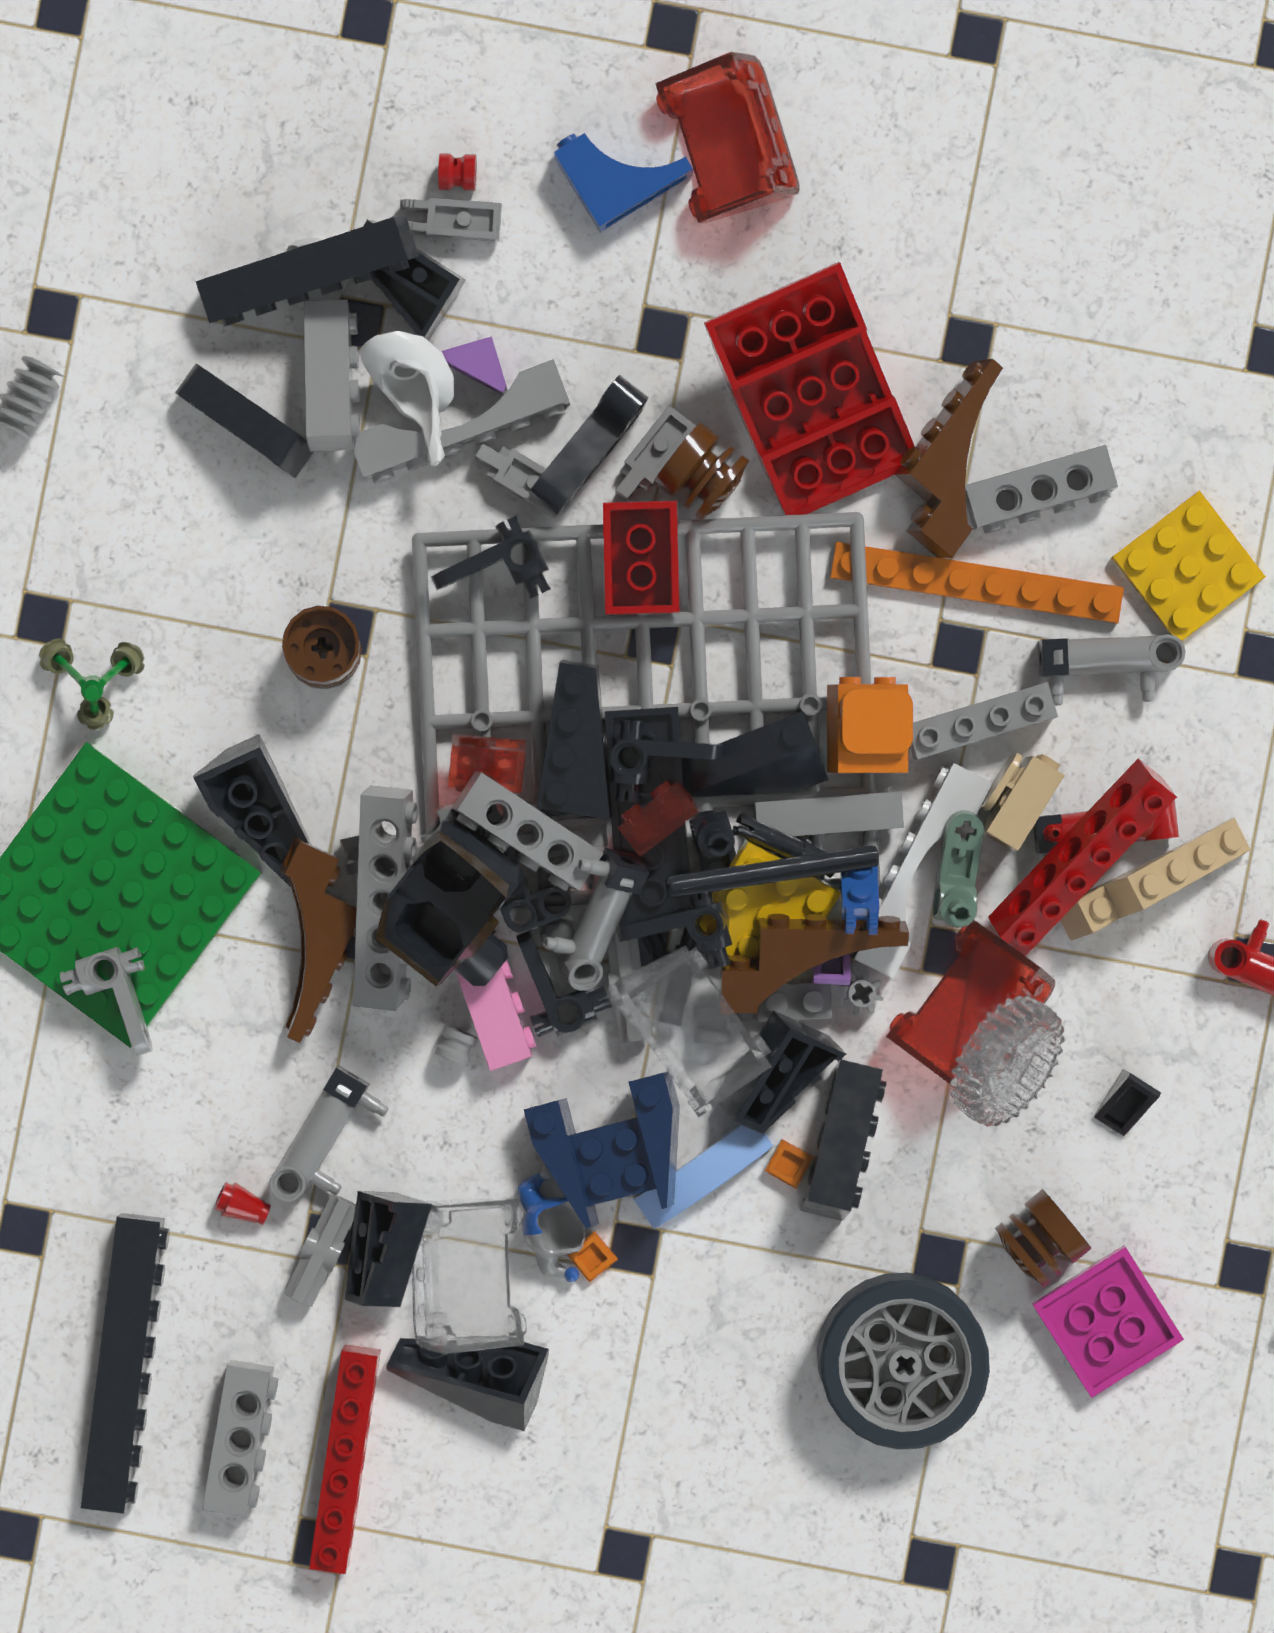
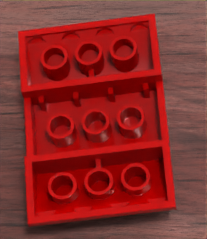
(811, 391)

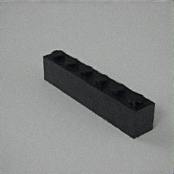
(308, 268)

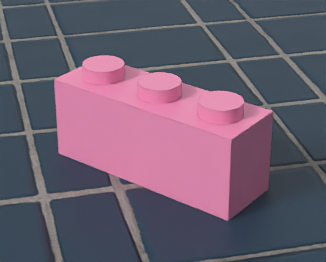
(497, 1019)

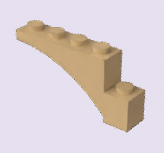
(1155, 879)

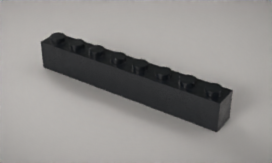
(123, 1363)

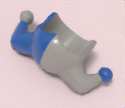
(550, 1227)

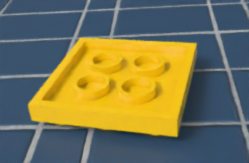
(1188, 566)
(750, 903)

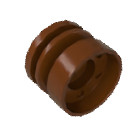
(701, 471)
(305, 634)
(1042, 1238)

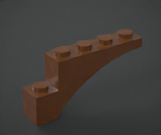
(939, 463)
(324, 927)
(794, 946)

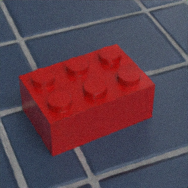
(641, 558)

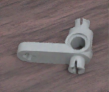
(87, 978)

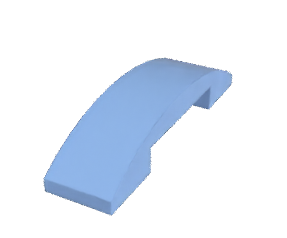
(706, 1172)

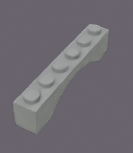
(532, 394)

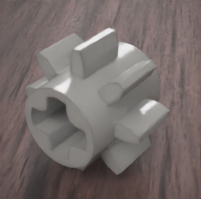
(871, 995)

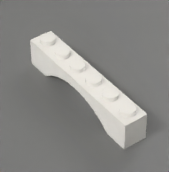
(956, 791)

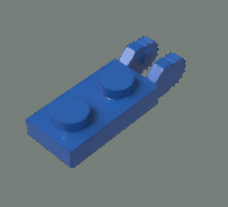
(860, 899)

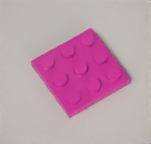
(1107, 1321)

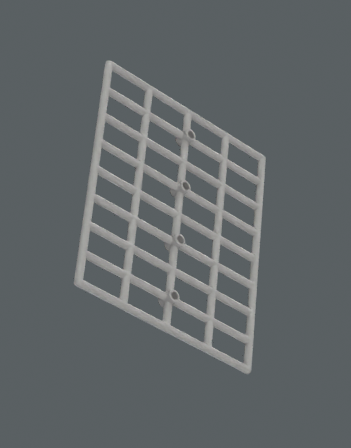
(587, 624)

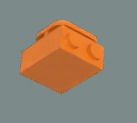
(868, 726)

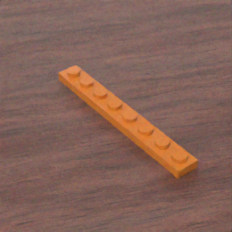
(983, 583)

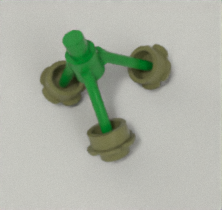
(94, 709)

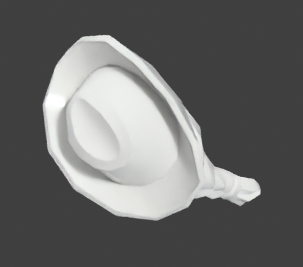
(414, 380)

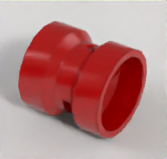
(457, 172)

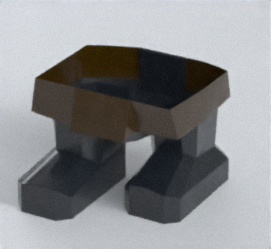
(445, 921)

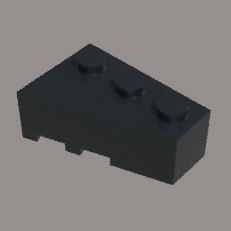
(420, 292)
(796, 1061)
(384, 1247)

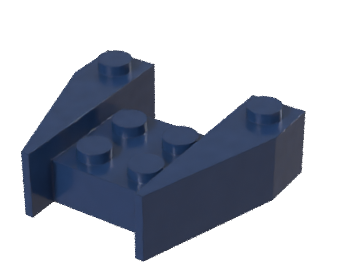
(615, 1157)

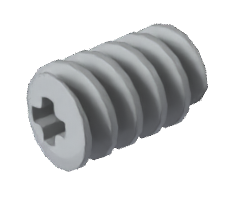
(27, 395)

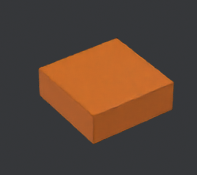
(788, 1163)
(593, 1256)

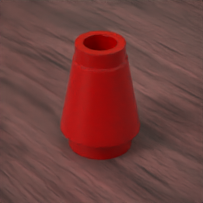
(241, 1204)

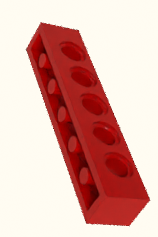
(1082, 857)
(345, 1459)

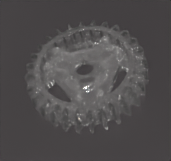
(1007, 1061)

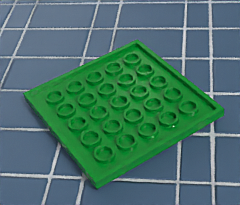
(111, 870)

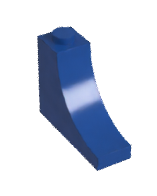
(611, 187)

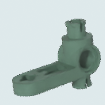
(957, 872)

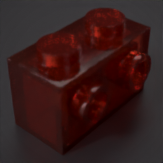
(495, 757)
(659, 818)

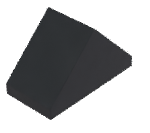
(1126, 1103)

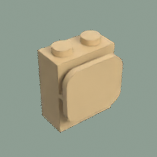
(1019, 798)

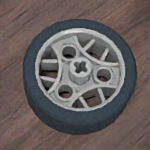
(888, 1422)

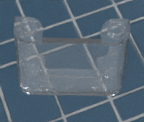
(691, 1028)
(464, 1277)

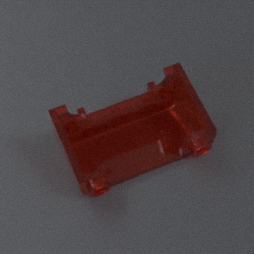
(730, 135)
(977, 981)

